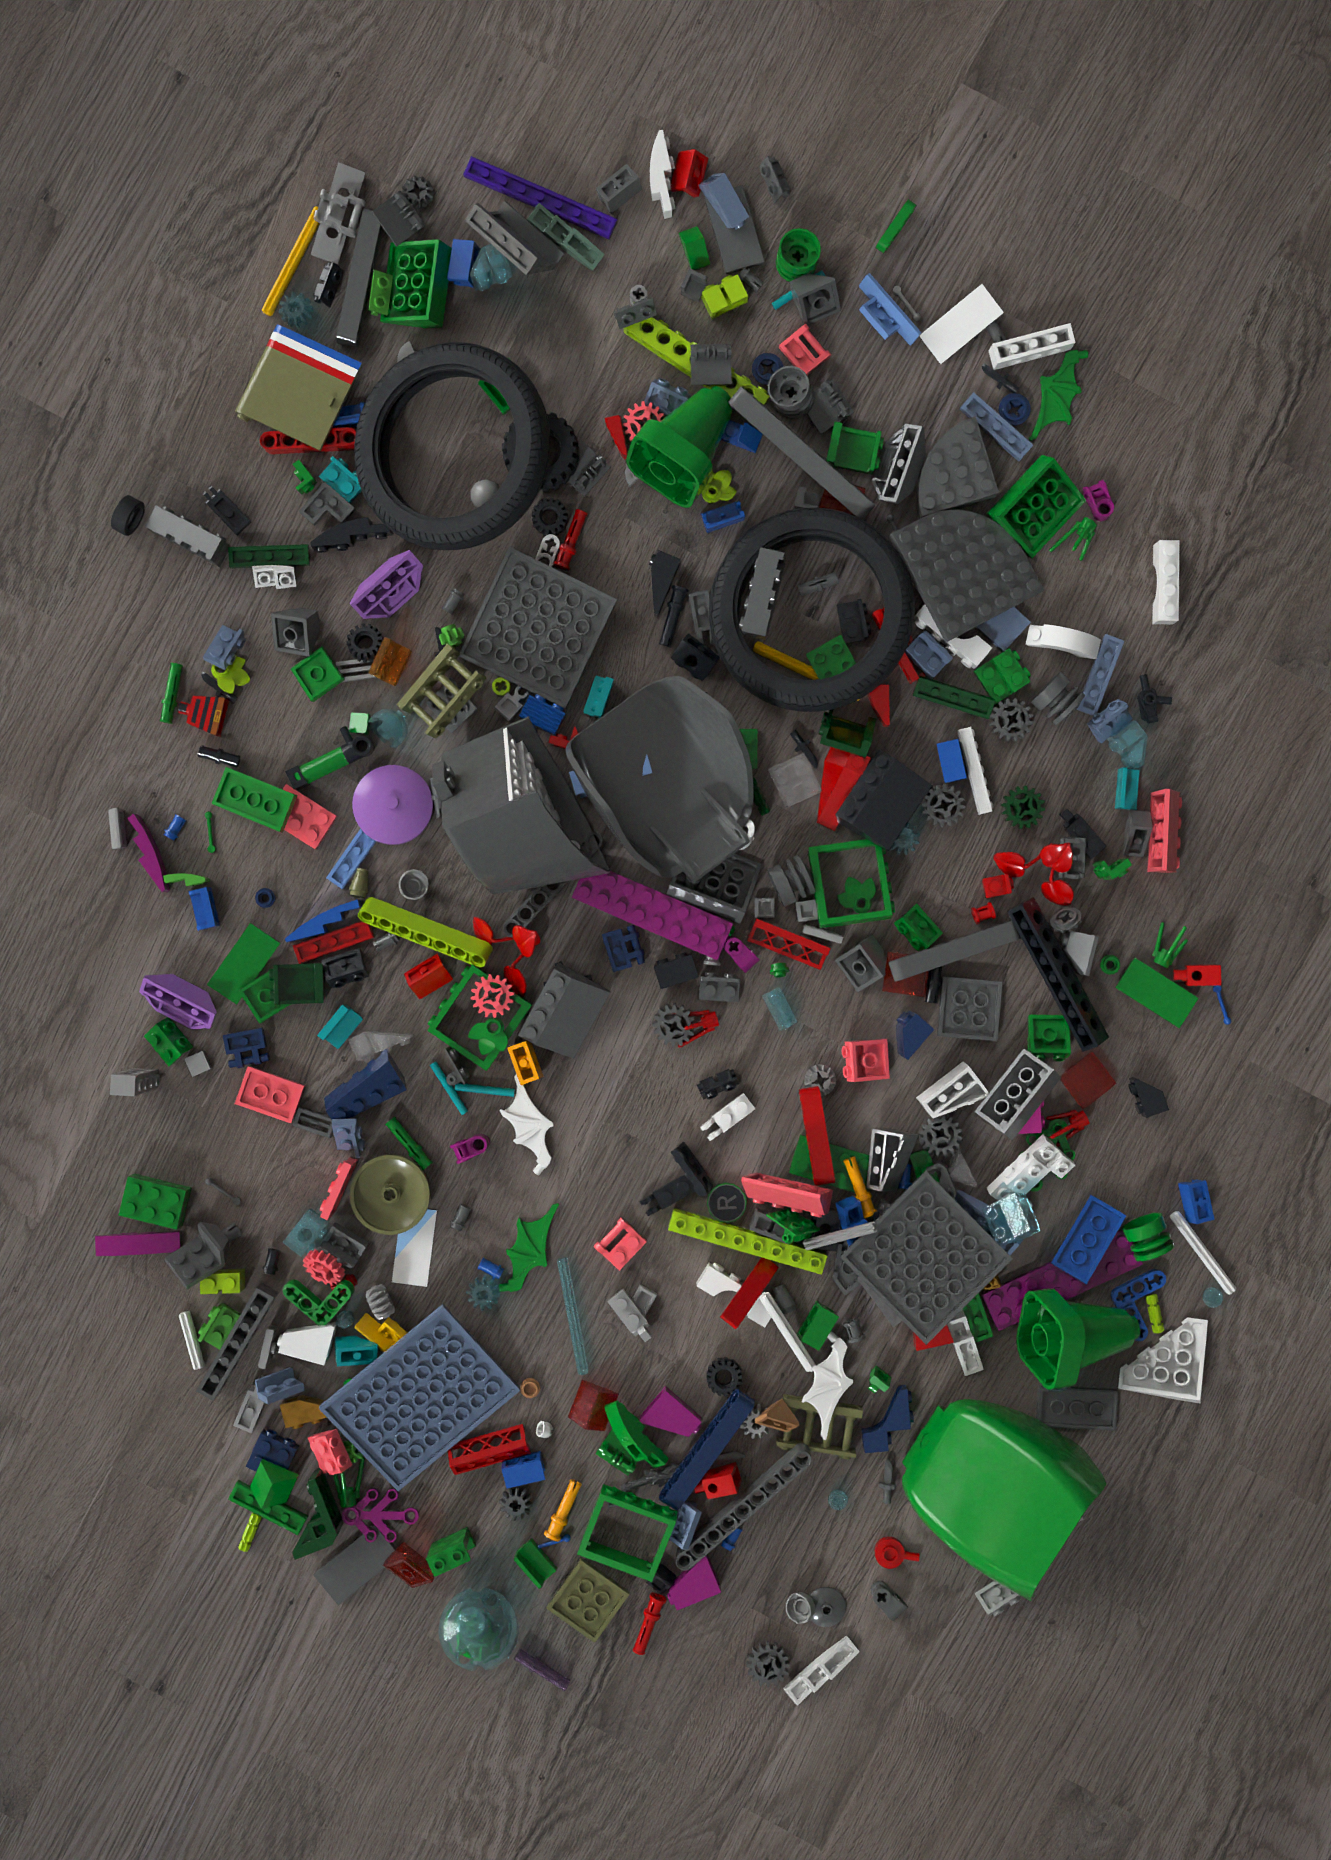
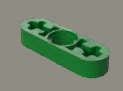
(896, 226)

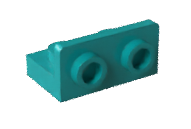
(341, 479)
(598, 696)

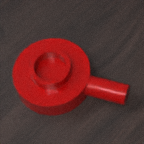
(890, 1553)

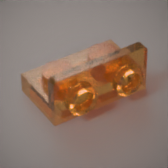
(390, 661)

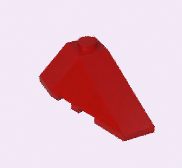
(839, 777)

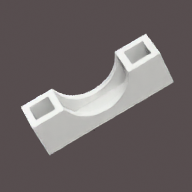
(1167, 592)
(969, 650)
(715, 1280)

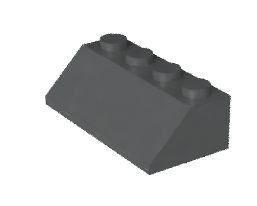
(1018, 1094)

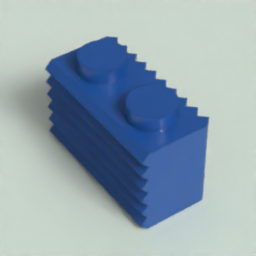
(543, 715)

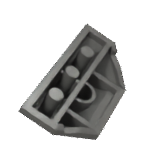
(900, 464)

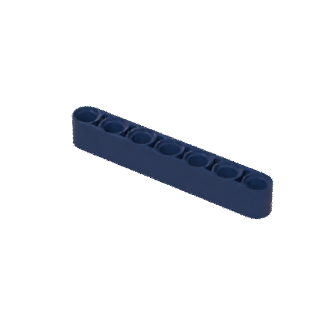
(706, 1449)

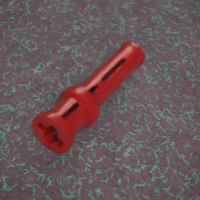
(568, 549)
(651, 1614)

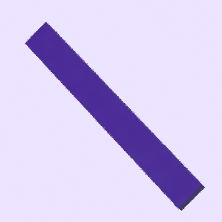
(533, 194)

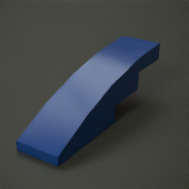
(318, 924)

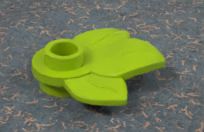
(720, 485)
(232, 676)

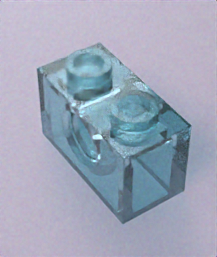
(297, 1241)

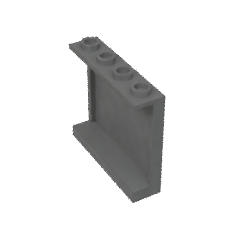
(515, 238)

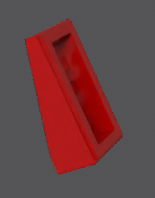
(616, 431)

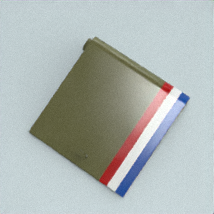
(298, 387)

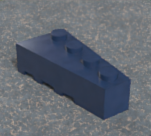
(366, 1088)

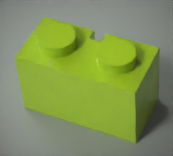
(725, 296)
(224, 1280)

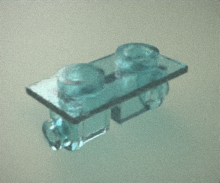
(779, 1008)

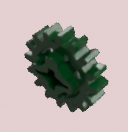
(1027, 799)

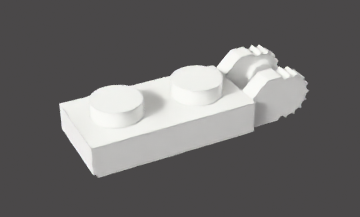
(729, 1115)

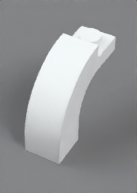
(1065, 639)

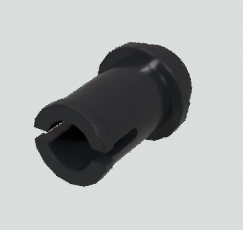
(271, 1261)

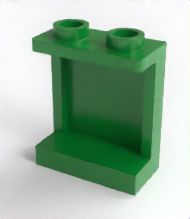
(854, 449)
(450, 1551)

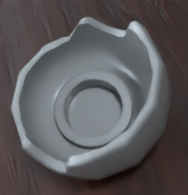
(483, 491)
(413, 884)
(800, 1607)

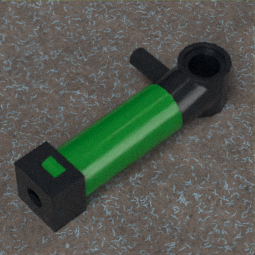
(325, 764)

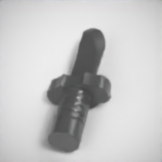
(887, 1485)

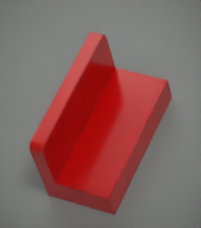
(689, 172)
(428, 976)

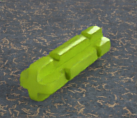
(1154, 1313)
(249, 1532)

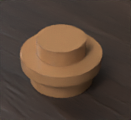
(530, 1388)

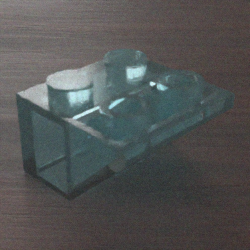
(490, 268)
(1130, 744)
(1011, 1219)

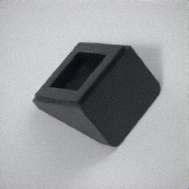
(662, 1580)

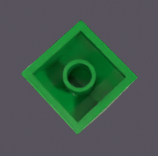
(272, 1484)

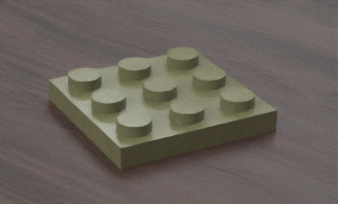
(588, 1600)

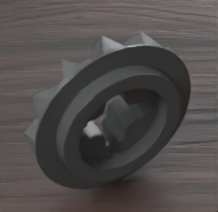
(425, 196)
(1061, 916)

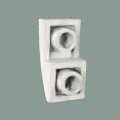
(274, 575)

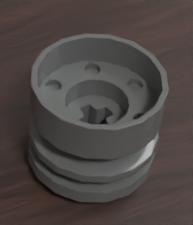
(786, 383)
(1058, 698)
(791, 880)

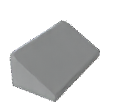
(117, 828)

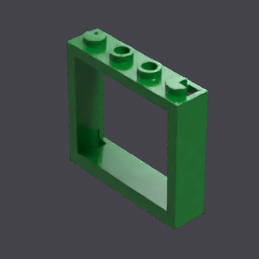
(886, 888)
(447, 1004)
(615, 1558)

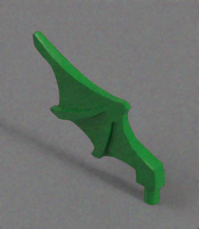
(1058, 393)
(528, 1249)

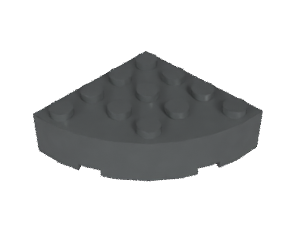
(955, 472)

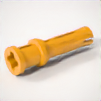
(859, 1187)
(559, 1518)

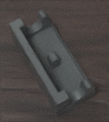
(619, 188)
(1078, 847)

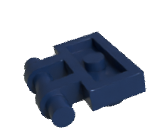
(617, 949)
(246, 1041)

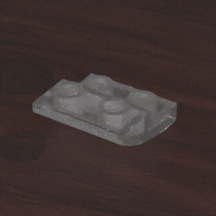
(794, 780)

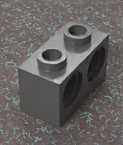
(764, 1225)

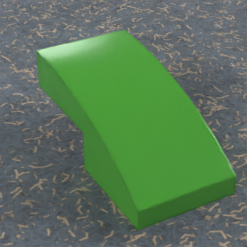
(190, 879)

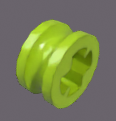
(499, 680)

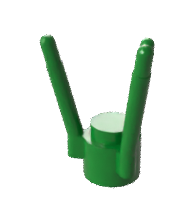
(1085, 529)
(1166, 957)
(347, 1494)

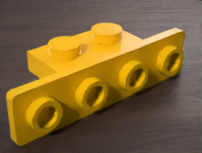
(383, 1335)

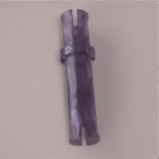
(534, 1665)

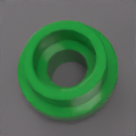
(1116, 964)
(779, 970)

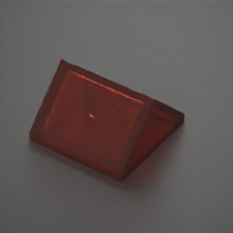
(589, 1406)
(409, 1566)

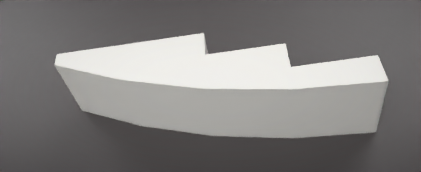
(965, 1344)
(821, 1669)

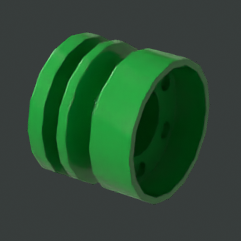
(797, 244)
(1148, 1236)

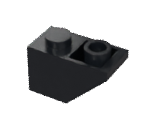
(1149, 1099)

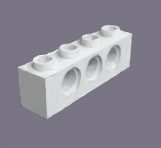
(1031, 346)

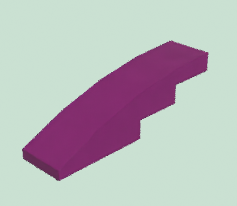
(152, 858)
(137, 1243)

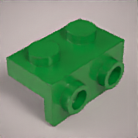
(1117, 869)
(168, 1041)

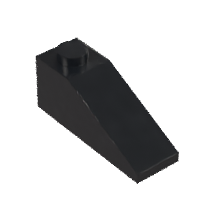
(662, 574)

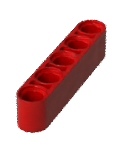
(298, 447)
(816, 1136)

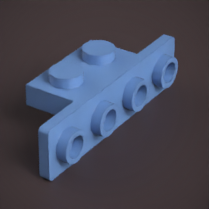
(885, 313)

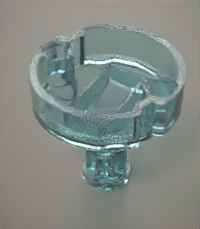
(478, 1629)

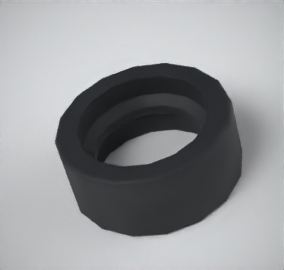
(127, 515)

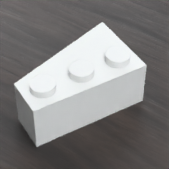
(952, 1091)

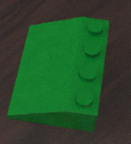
(418, 283)
(1037, 505)

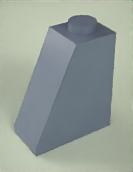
(724, 200)

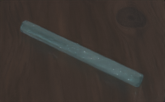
(572, 1315)

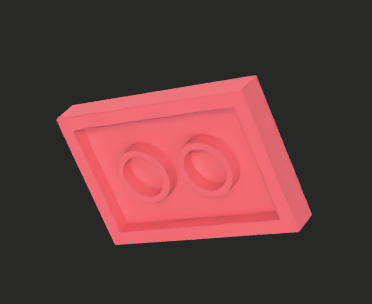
(308, 819)
(270, 1094)
(337, 1188)

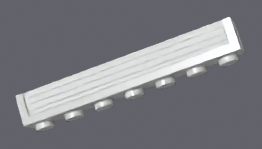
(975, 770)

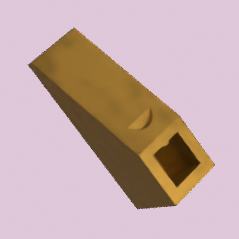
(301, 1410)

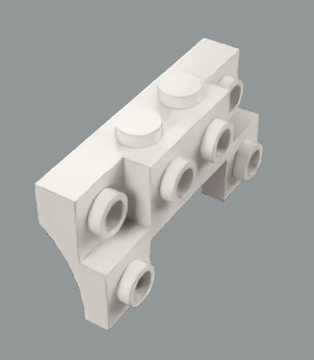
(1030, 1169)

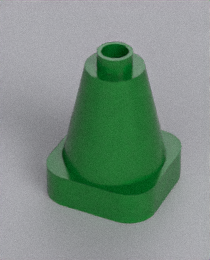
(679, 449)
(1064, 1336)

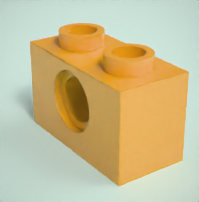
(525, 1062)

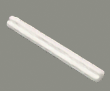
(1203, 1252)
(787, 1331)

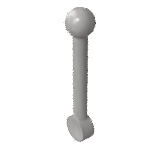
(897, 291)

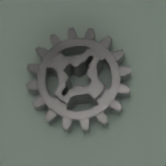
(1018, 725)
(946, 815)
(666, 1021)
(942, 1145)
(774, 1670)

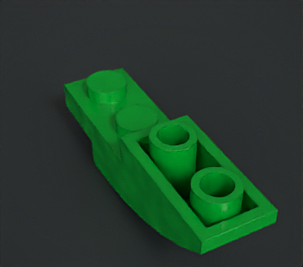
(629, 1432)

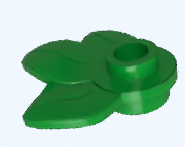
(855, 892)
(487, 1037)

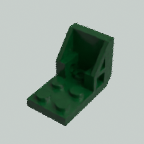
(325, 1522)

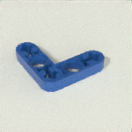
(1128, 1300)

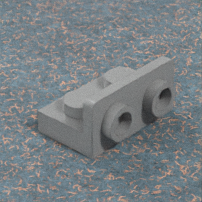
(995, 1597)

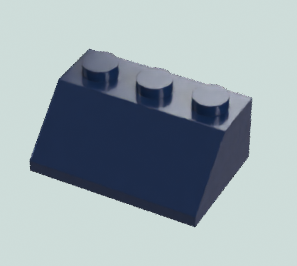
(911, 1033)

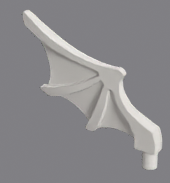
(529, 1126)
(828, 1383)

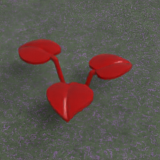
(1053, 855)
(526, 942)

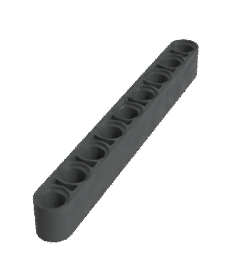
(801, 453)
(746, 1498)

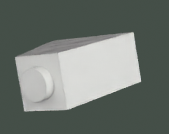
(308, 1342)

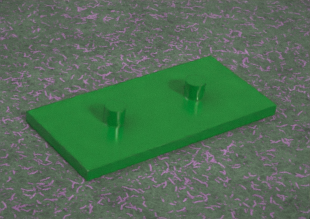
(243, 963)
(1156, 992)

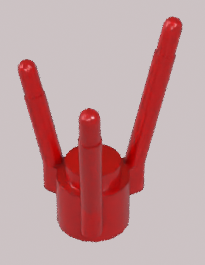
(708, 1021)
(1077, 1122)

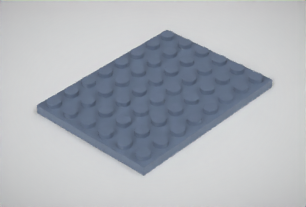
(419, 1397)

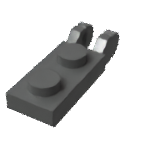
(700, 613)

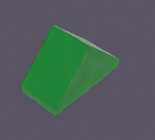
(694, 248)

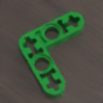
(318, 1306)

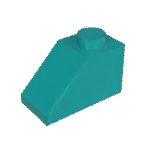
(354, 1351)

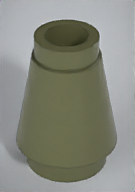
(359, 884)

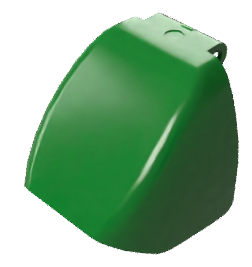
(999, 1489)

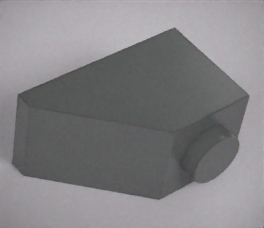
(1137, 833)

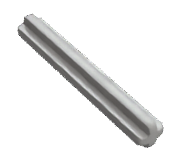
(840, 1235)

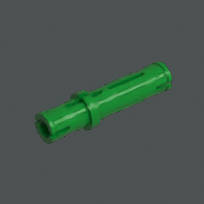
(169, 701)
(410, 1145)

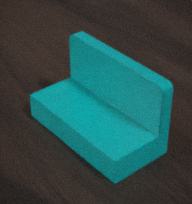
(1127, 789)
(340, 1026)

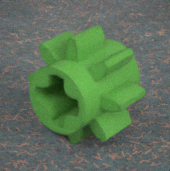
(451, 635)
(353, 1453)

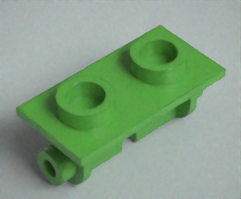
(380, 293)

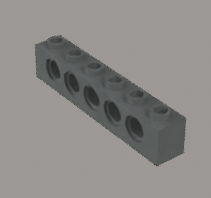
(237, 1342)

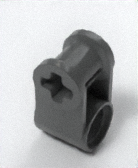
(889, 1602)

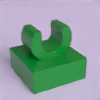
(879, 1380)

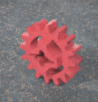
(631, 419)
(496, 1004)
(323, 1267)

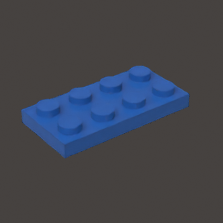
(1088, 1239)

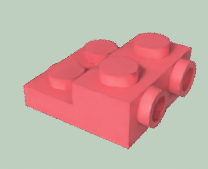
(866, 1060)
(330, 1452)

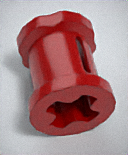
(983, 913)

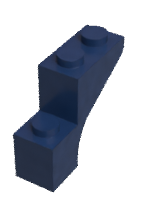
(896, 1418)

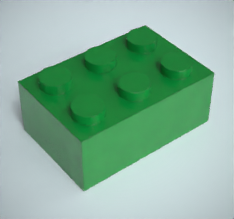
(155, 1201)

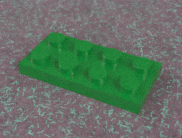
(254, 799)
(802, 1166)

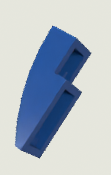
(850, 1214)

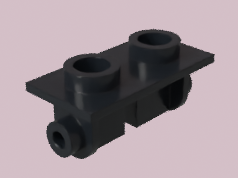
(331, 276)
(711, 1088)

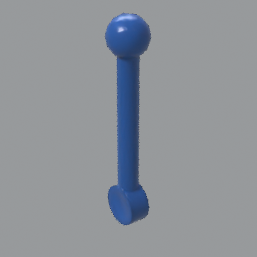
(1227, 1020)
(566, 1538)

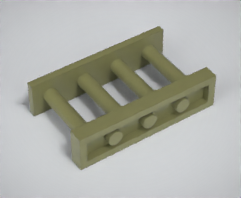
(424, 684)
(850, 1412)

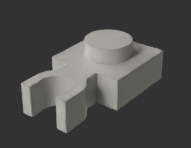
(510, 705)

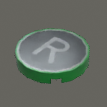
(726, 1202)

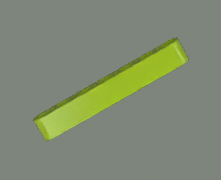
(425, 932)

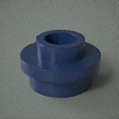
(259, 898)

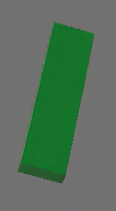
(280, 1514)

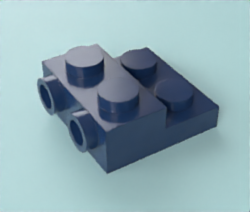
(272, 1449)

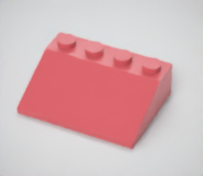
(1164, 835)
(787, 1193)

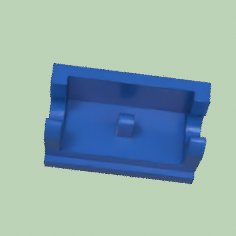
(461, 261)
(348, 416)
(723, 516)
(952, 761)
(204, 908)
(1196, 1201)
(523, 1470)

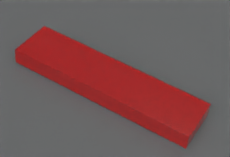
(333, 941)
(749, 1292)

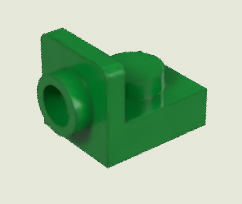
(303, 474)

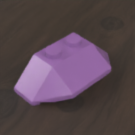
(388, 587)
(179, 1000)

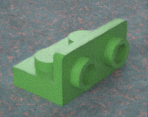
(219, 1326)

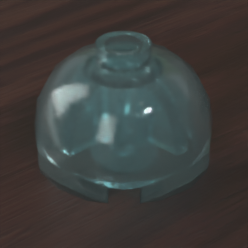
(389, 726)

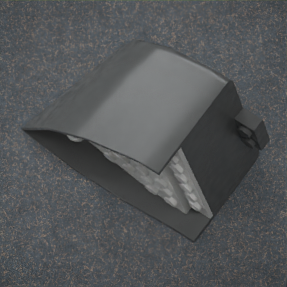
(513, 812)

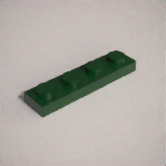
(269, 555)
(954, 697)

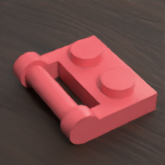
(799, 354)
(625, 1248)

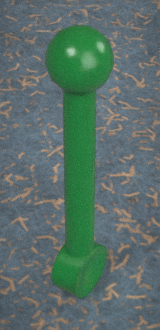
(211, 848)

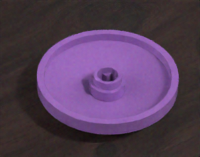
(392, 804)

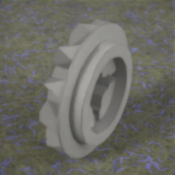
(824, 1071)

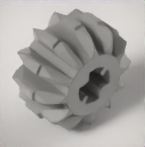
(380, 1302)
(754, 1428)

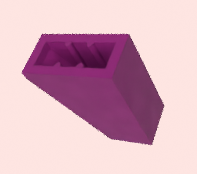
(671, 1414)
(694, 1585)

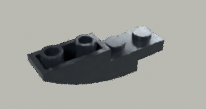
(342, 535)

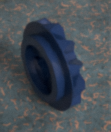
(765, 359)
(1016, 400)

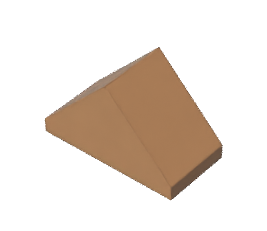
(778, 1417)

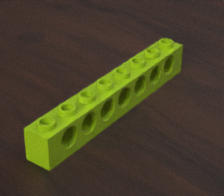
(683, 362)
(746, 1241)

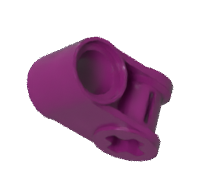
(1096, 497)
(742, 955)
(466, 1148)

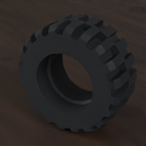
(568, 457)

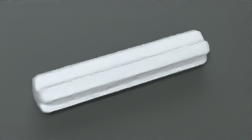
(191, 1340)

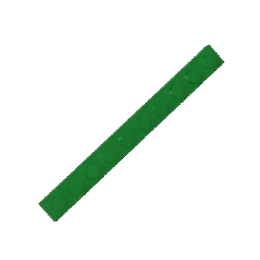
(974, 1309)

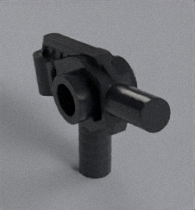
(1148, 701)

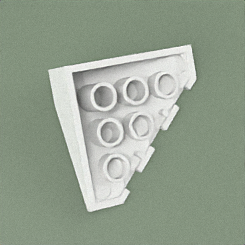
(1171, 1366)

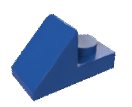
(742, 436)

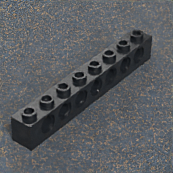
(1058, 974)

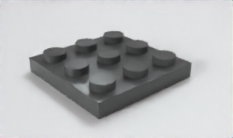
(969, 1008)

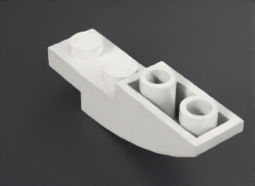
(660, 172)

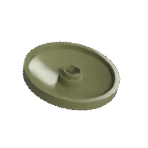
(390, 1194)

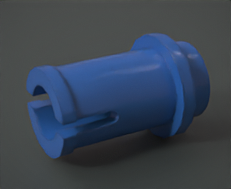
(174, 827)
(905, 1180)
(491, 1268)
(729, 1542)

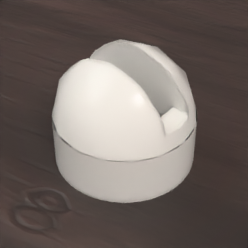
(543, 1429)

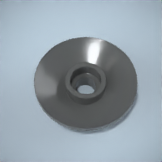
(830, 1598)

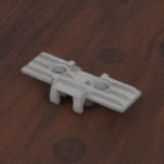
(332, 210)

